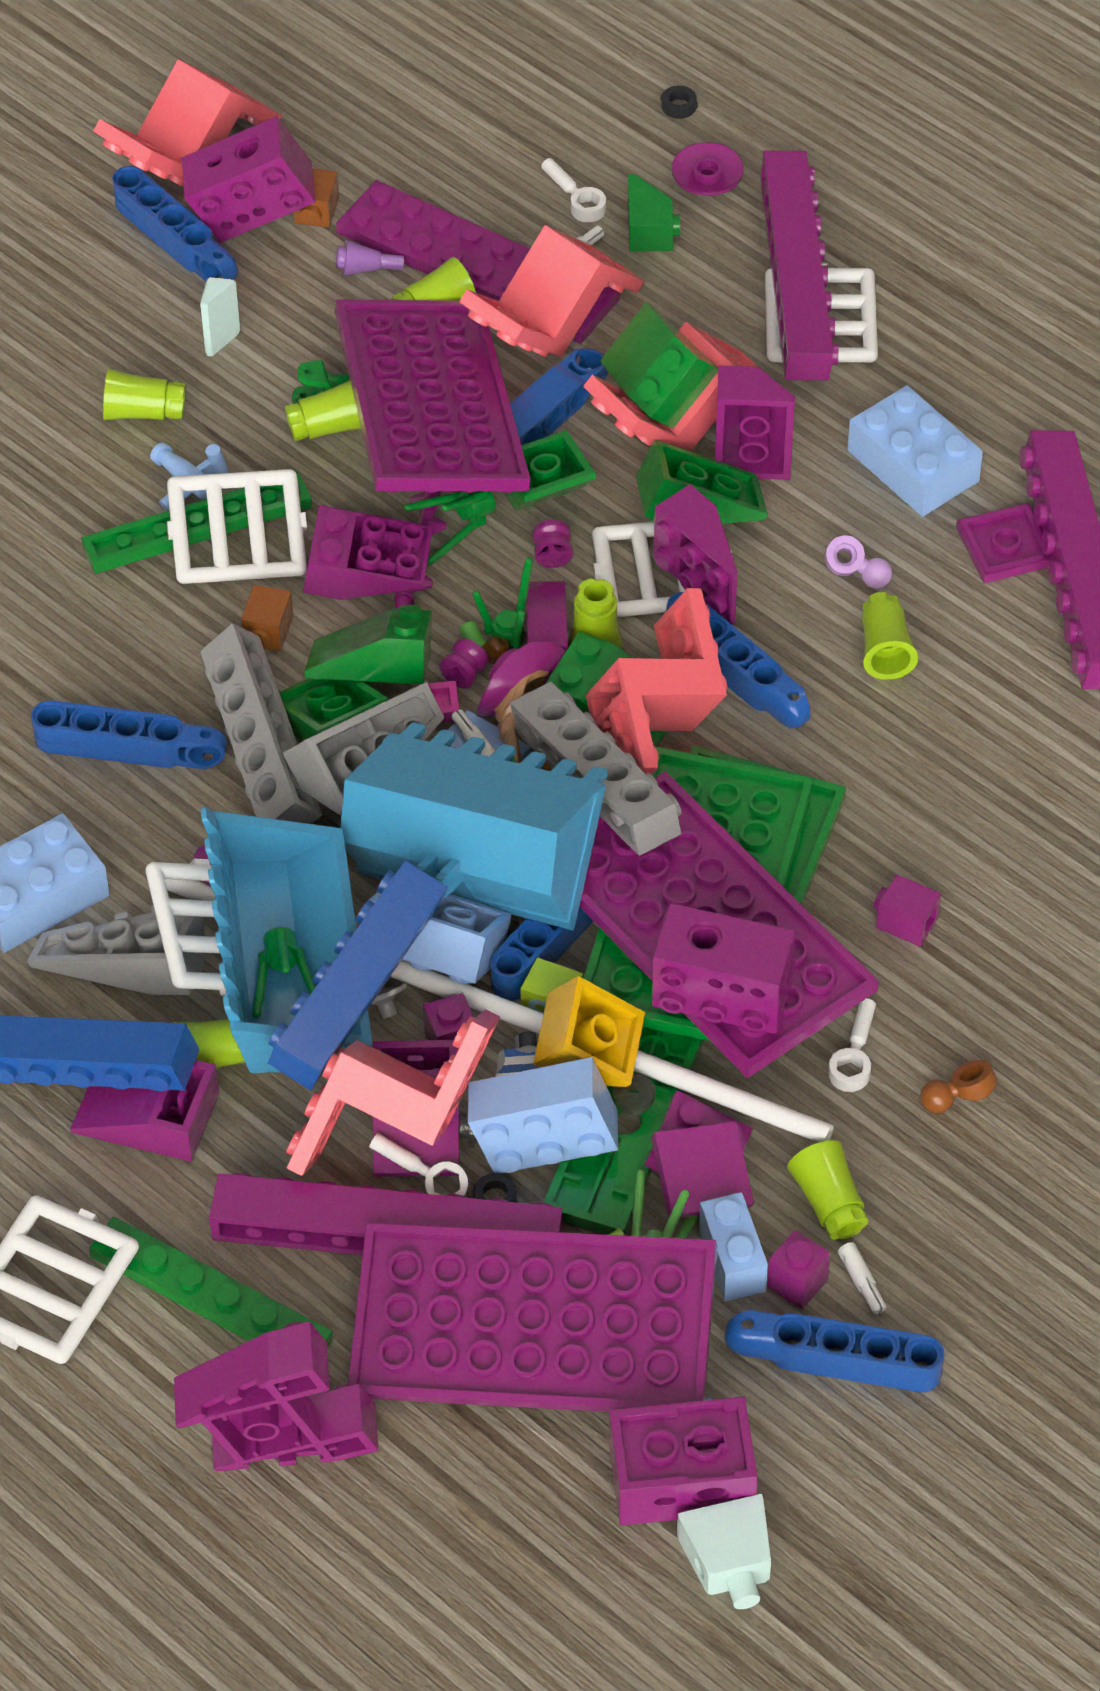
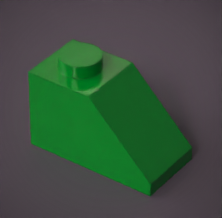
(650, 217)

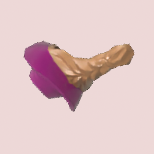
(513, 676)

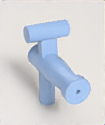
(178, 466)

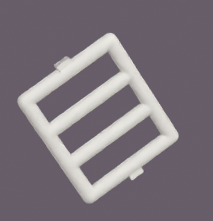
(865, 301)
(604, 568)
(222, 570)
(165, 909)
(103, 1281)

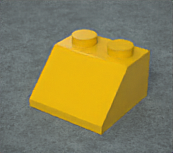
(589, 1023)

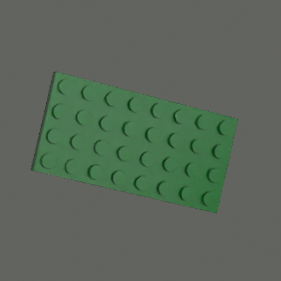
(759, 810)

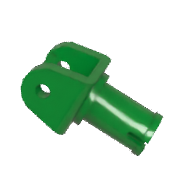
(315, 379)

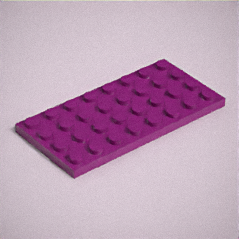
(430, 397)
(715, 874)
(532, 1318)

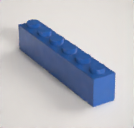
(356, 975)
(96, 1053)

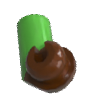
(493, 648)

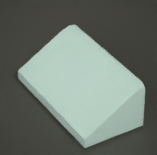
(219, 314)

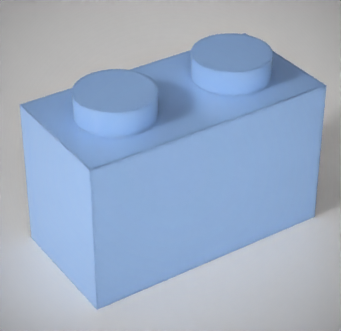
(740, 1258)

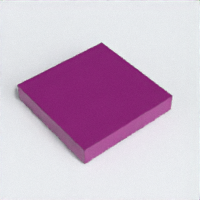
(1003, 542)
(703, 1162)

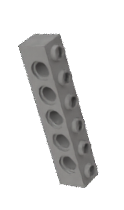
(256, 725)
(631, 799)

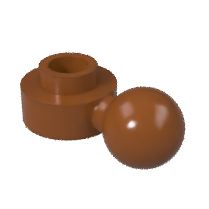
(970, 1082)

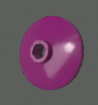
(707, 169)

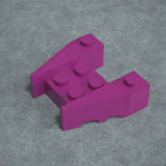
(260, 1405)

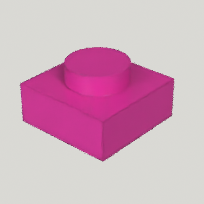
(446, 698)

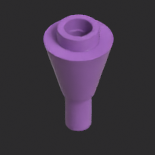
(359, 259)

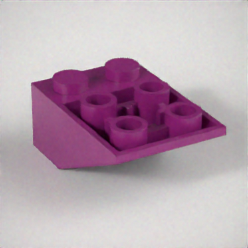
(695, 549)
(365, 555)
(428, 1058)
(150, 1119)

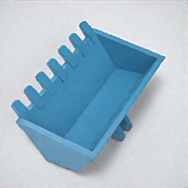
(476, 822)
(269, 878)

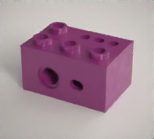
(248, 179)
(723, 968)
(680, 1458)

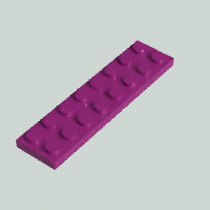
(430, 236)

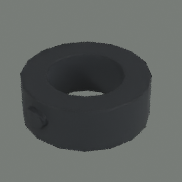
(681, 93)
(495, 1180)

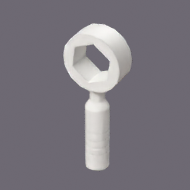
(581, 195)
(854, 1054)
(414, 1164)

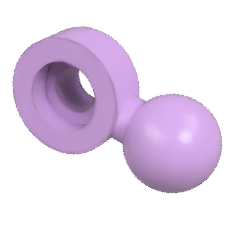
(874, 572)

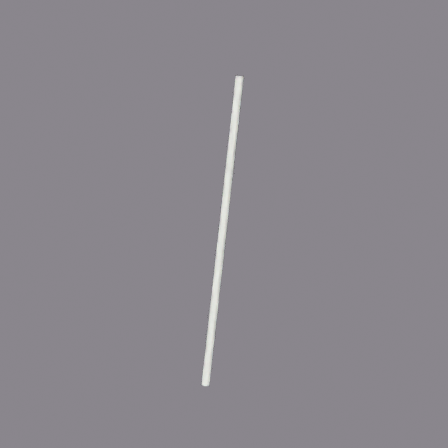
(532, 1020)

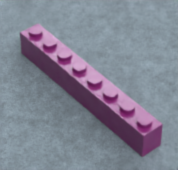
(797, 267)
(1071, 538)
(335, 1216)

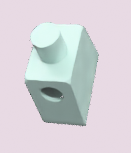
(728, 1547)

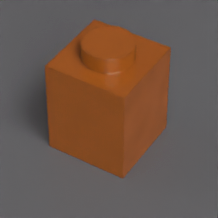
(326, 199)
(268, 615)

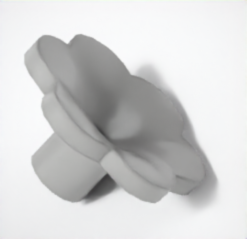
(385, 1001)

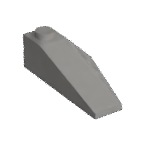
(331, 756)
(118, 953)

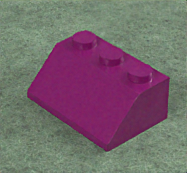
(754, 422)

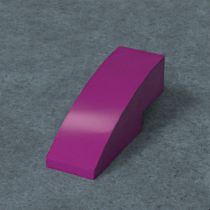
(547, 612)

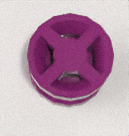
(552, 543)
(464, 663)

